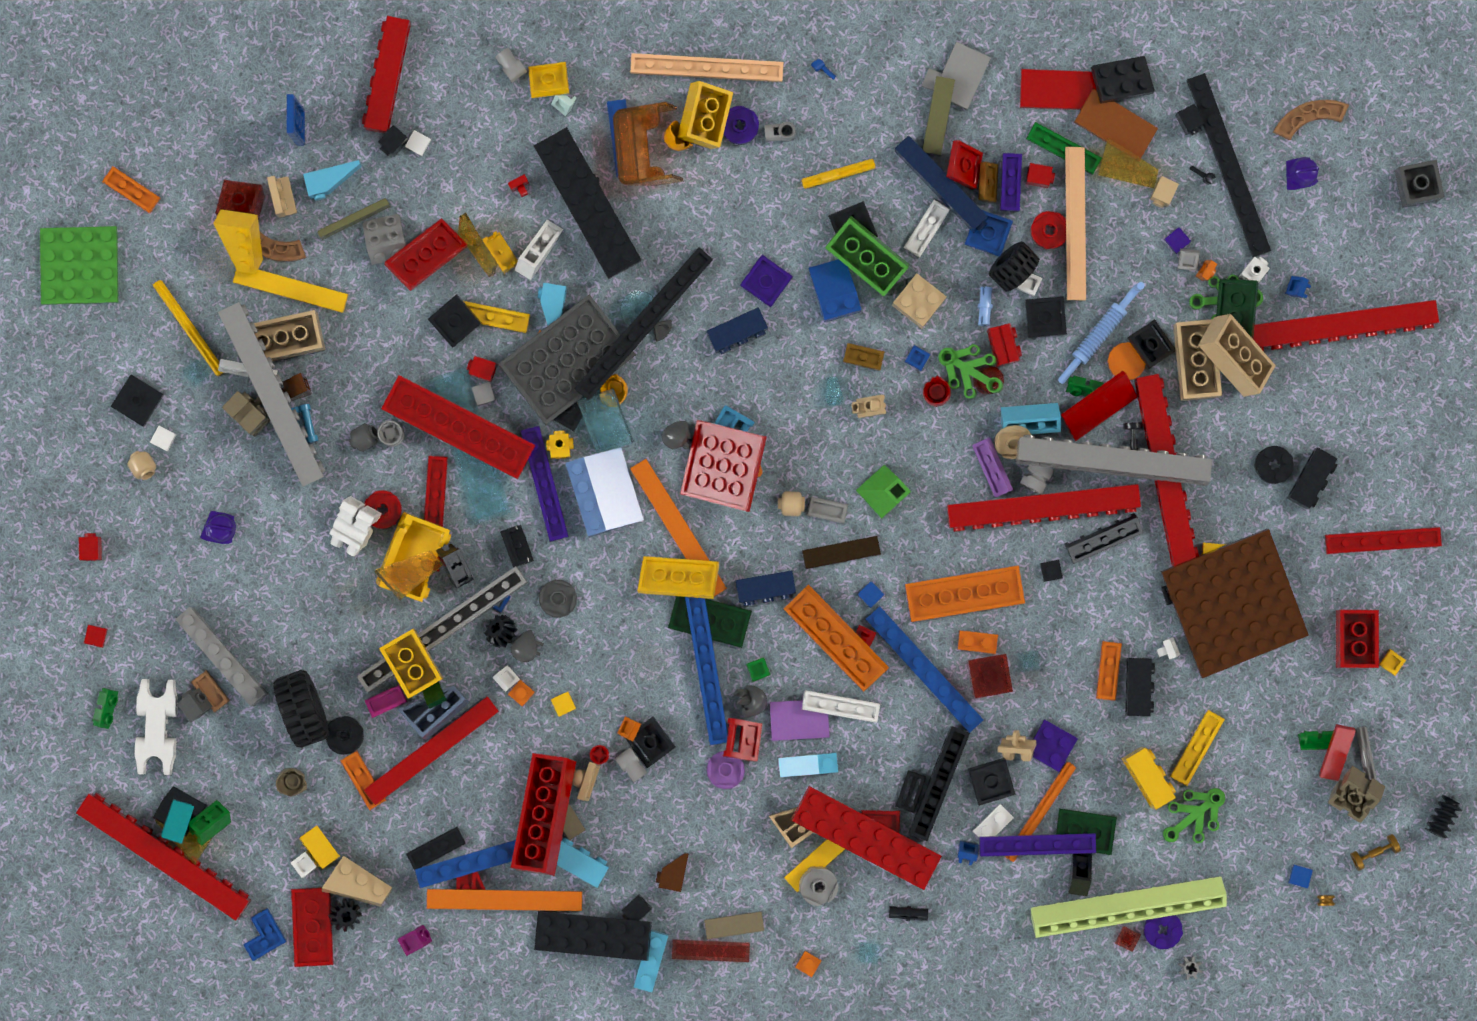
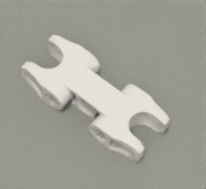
(155, 740)

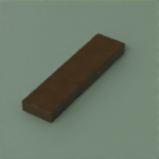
(841, 552)

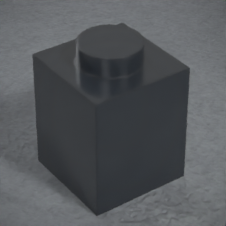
(1190, 120)
(392, 141)
(636, 909)

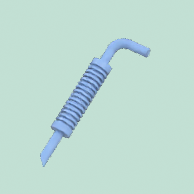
(1101, 332)

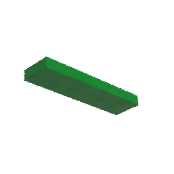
(1056, 145)

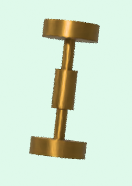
(1358, 861)

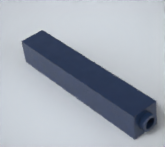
(942, 186)

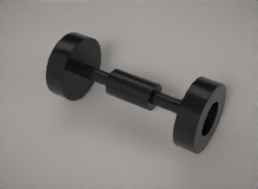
(1132, 426)

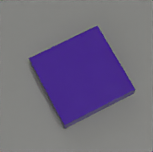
(766, 281)

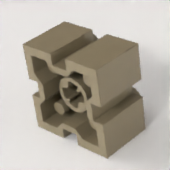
(247, 412)
(1356, 794)

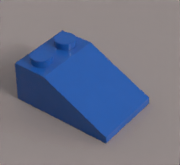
(834, 290)

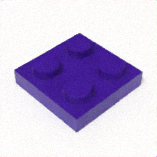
(1053, 745)

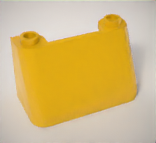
(412, 538)

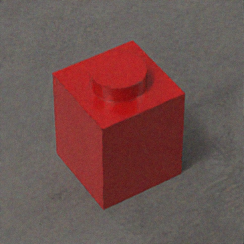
(1040, 175)
(482, 368)
(90, 547)

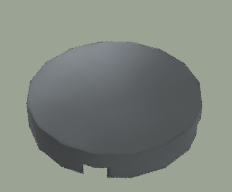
(557, 604)

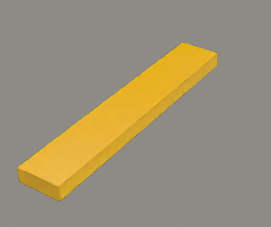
(293, 289)

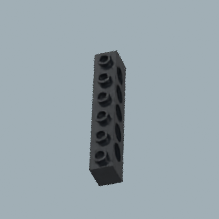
(938, 783)

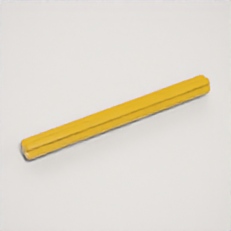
(188, 327)

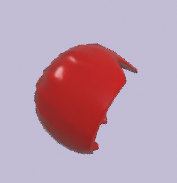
(937, 391)

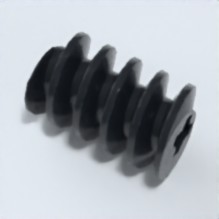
(1443, 817)

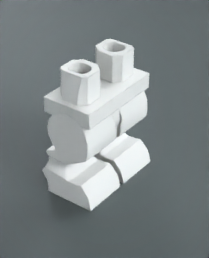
(352, 531)

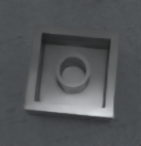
(1419, 183)

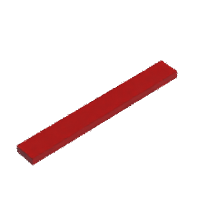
(431, 750)

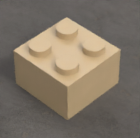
(919, 301)

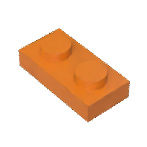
(977, 642)

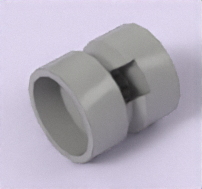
(391, 433)
(1036, 478)

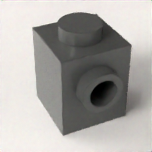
(194, 704)

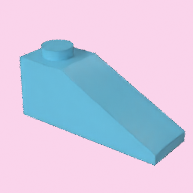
(327, 180)
(552, 301)
(808, 764)

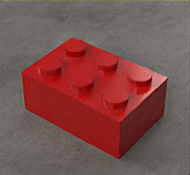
(1357, 638)

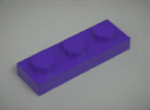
(1011, 182)

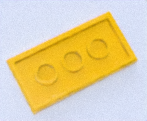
(678, 577)

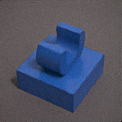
(1297, 287)
(968, 851)

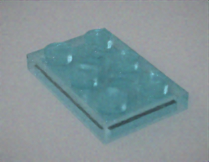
(605, 421)

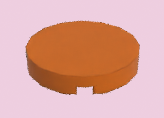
(1126, 359)

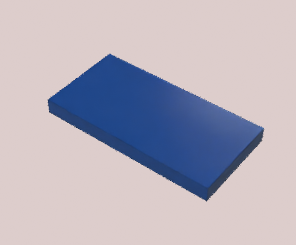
(295, 120)

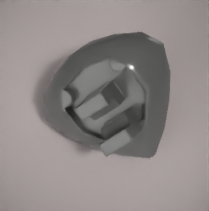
(676, 435)
(525, 647)
(752, 700)

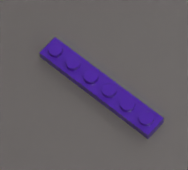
(545, 485)
(1037, 844)

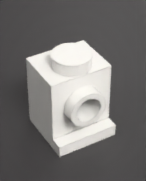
(1249, 274)

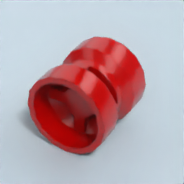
(599, 754)

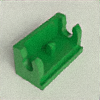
(209, 822)

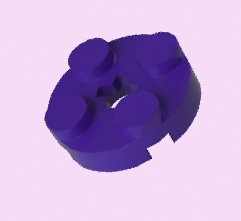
(750, 129)
(1163, 941)

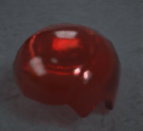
(990, 371)

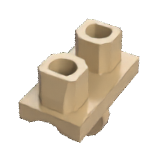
(869, 406)
(1017, 744)

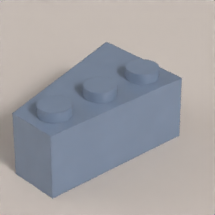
(429, 721)

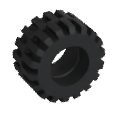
(1014, 266)

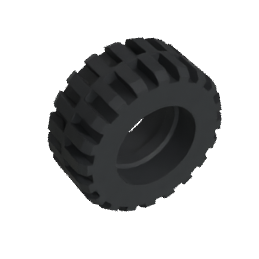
(301, 708)

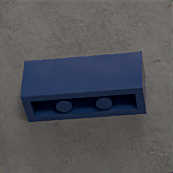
(737, 331)
(765, 588)

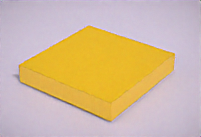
(548, 80)

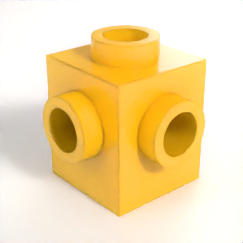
(564, 450)

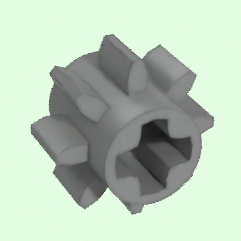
(1192, 973)

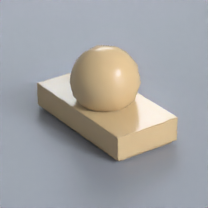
(585, 780)

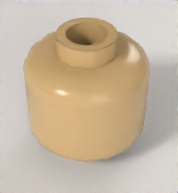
(141, 465)
(791, 503)

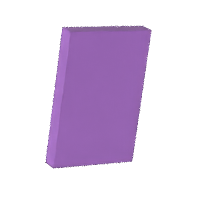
(792, 722)

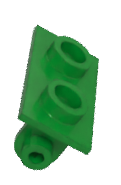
(1077, 386)
(104, 717)
(1315, 741)

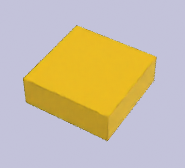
(1392, 662)
(563, 704)

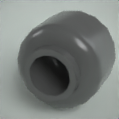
(363, 437)

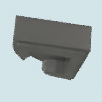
(662, 329)

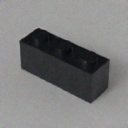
(1313, 478)
(1139, 687)

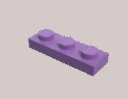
(992, 467)

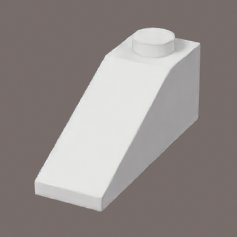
(538, 249)

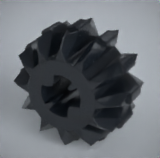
(500, 631)
(341, 922)

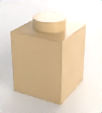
(1164, 192)

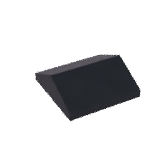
(1150, 345)
(652, 741)
(174, 793)

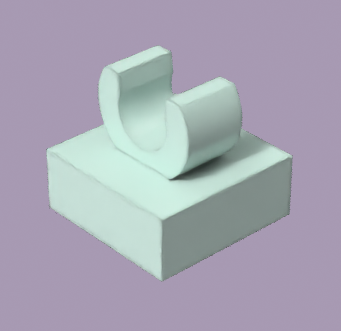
(563, 103)

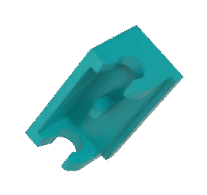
(177, 821)

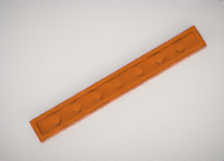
(671, 516)
(504, 899)

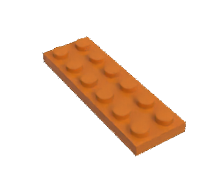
(964, 593)
(836, 638)

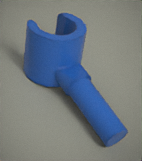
(819, 64)

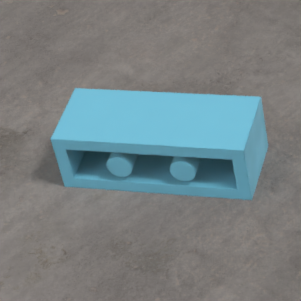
(1035, 418)
(581, 863)
(649, 969)

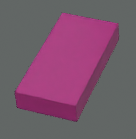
(386, 701)

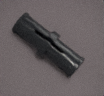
(908, 913)

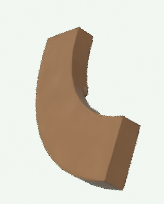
(1309, 112)
(281, 250)

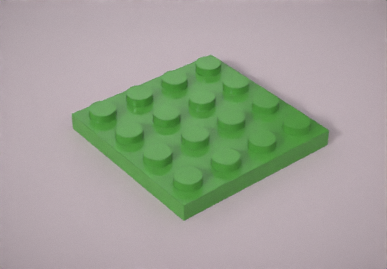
(79, 265)

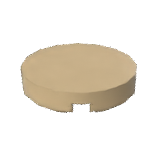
(1007, 440)

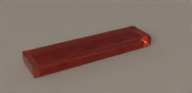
(710, 950)

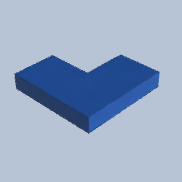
(269, 937)

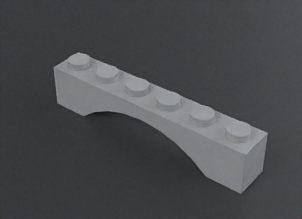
(221, 657)

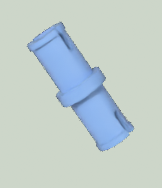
(985, 306)

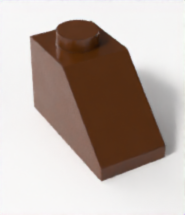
(297, 387)
(673, 874)

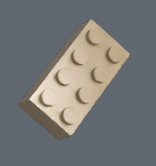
(291, 335)
(1236, 355)
(1196, 372)

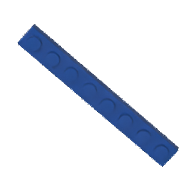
(924, 669)
(707, 670)

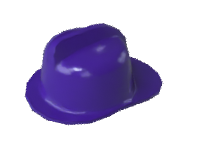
(1301, 173)
(219, 528)

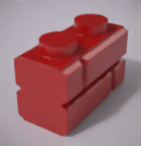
(1003, 344)

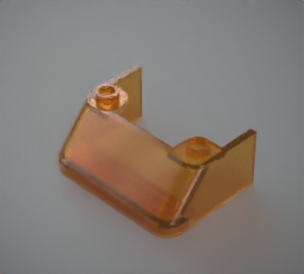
(632, 145)

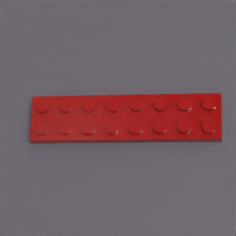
(458, 427)
(866, 837)

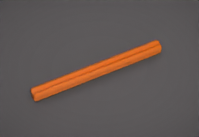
(1046, 802)

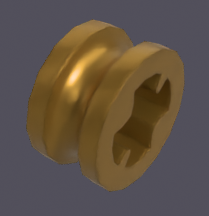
(1326, 900)

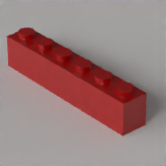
(387, 74)

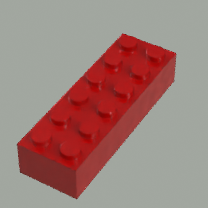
(543, 814)

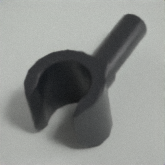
(1203, 175)

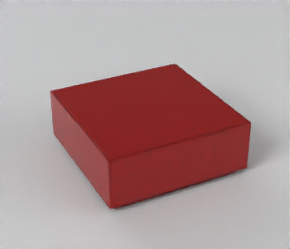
(95, 636)

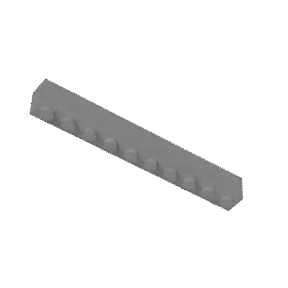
(270, 393)
(1114, 461)
(452, 622)

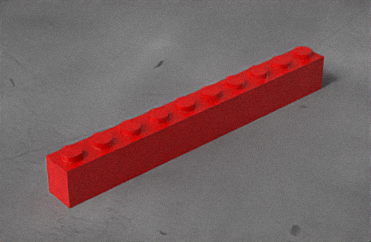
(1347, 325)
(1170, 494)
(1043, 506)
(163, 856)

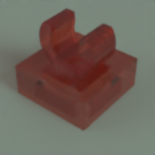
(1127, 938)

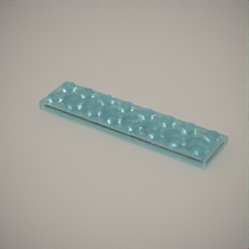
(479, 480)

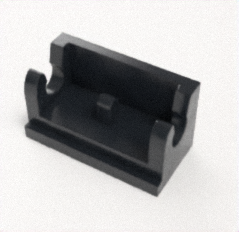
(517, 546)
(455, 566)

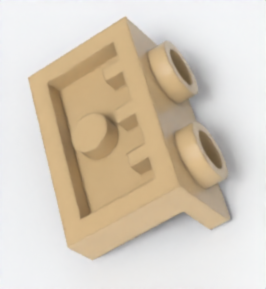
(282, 196)

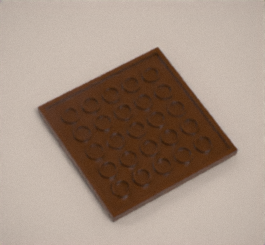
(1234, 603)

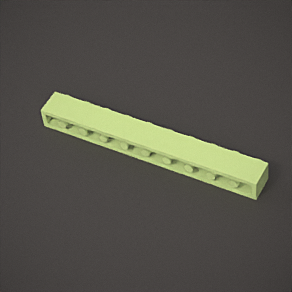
(1128, 907)

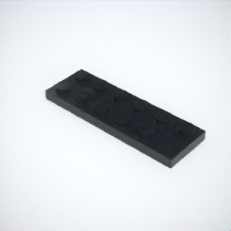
(593, 936)

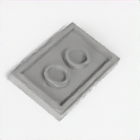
(967, 69)

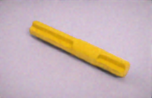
(836, 174)

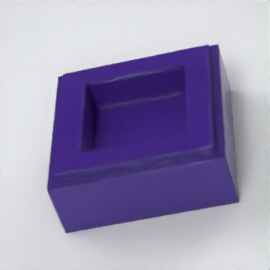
(1177, 240)

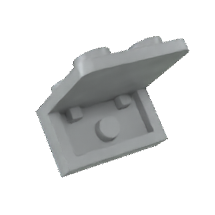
(383, 238)

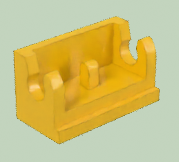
(500, 251)
(319, 847)

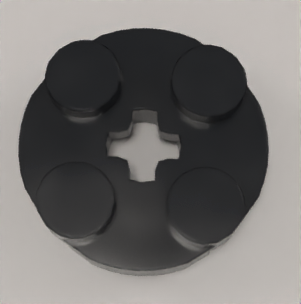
(1284, 460)
(349, 745)

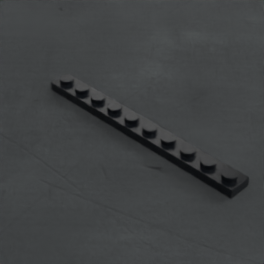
(1229, 165)
(643, 324)

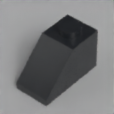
(1080, 874)

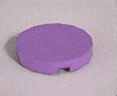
(720, 766)

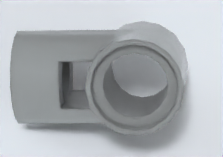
(511, 67)
(769, 132)
(630, 762)

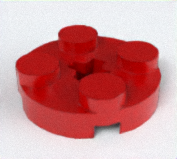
(1038, 230)
(391, 502)

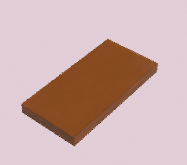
(1116, 123)

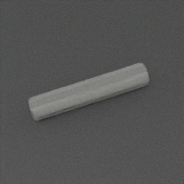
(1365, 752)

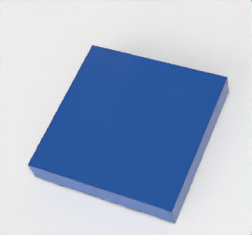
(992, 237)

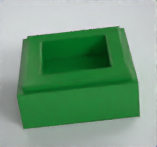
(758, 669)

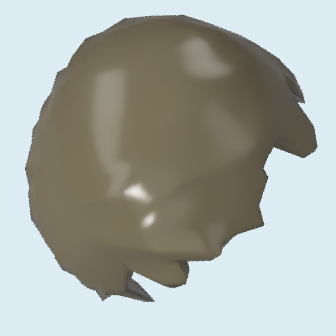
(291, 782)

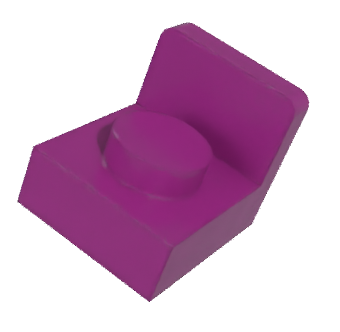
(415, 940)

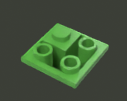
(883, 491)

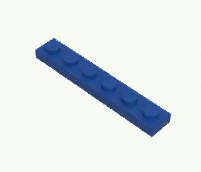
(465, 864)

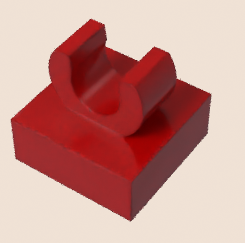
(519, 184)
(865, 634)

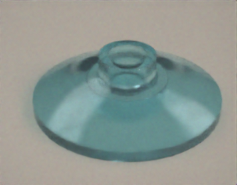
(631, 302)

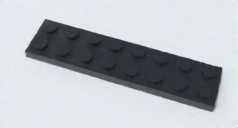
(587, 203)

